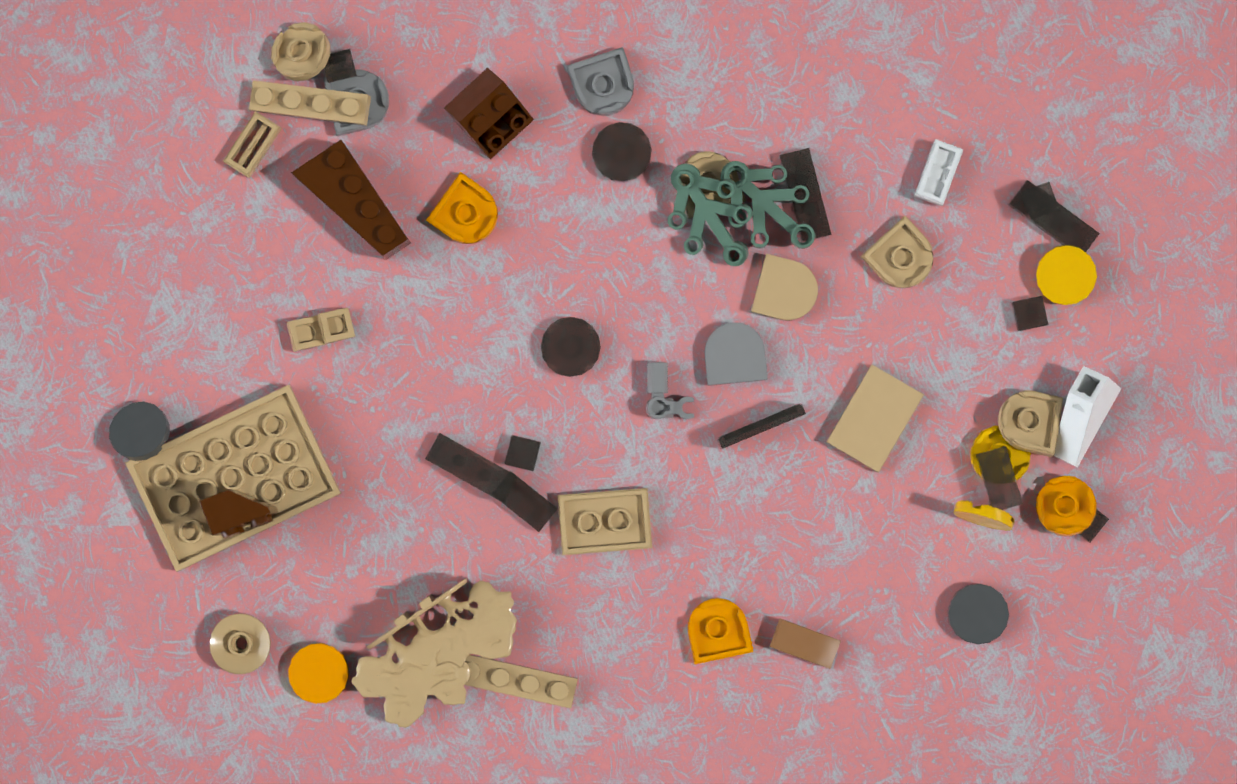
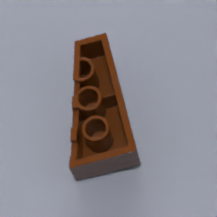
(347, 191)

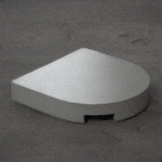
(603, 82)
(364, 84)
(735, 355)

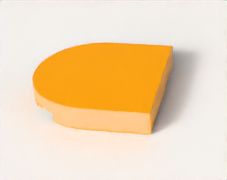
(465, 212)
(718, 631)

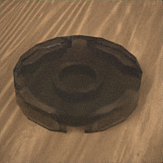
(621, 152)
(570, 347)

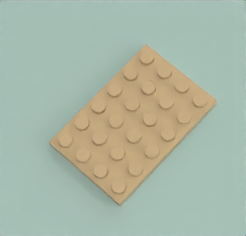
(255, 450)

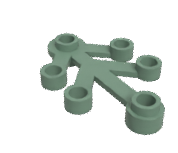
(764, 201)
(707, 210)

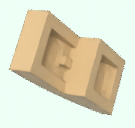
(320, 329)

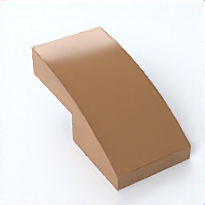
(805, 643)

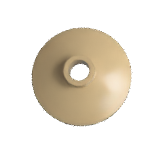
(225, 649)

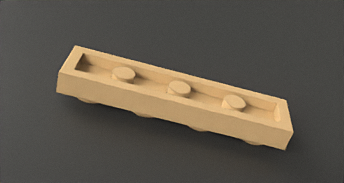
(310, 102)
(521, 681)

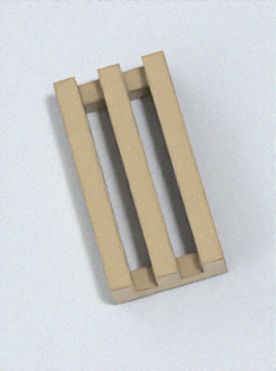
(275, 129)

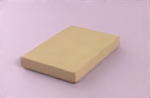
(874, 418)
(604, 521)

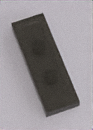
(812, 212)
(1060, 225)
(761, 426)
(471, 467)

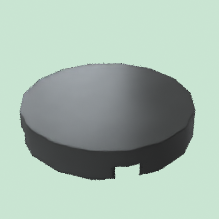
(139, 431)
(978, 613)

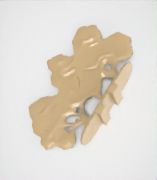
(437, 658)

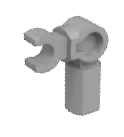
(657, 385)

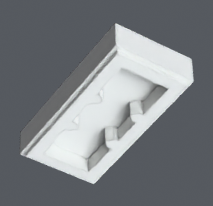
(938, 172)

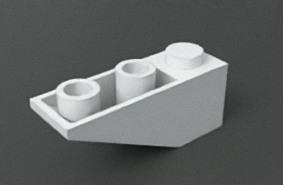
(1083, 414)

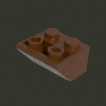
(489, 113)
(233, 510)

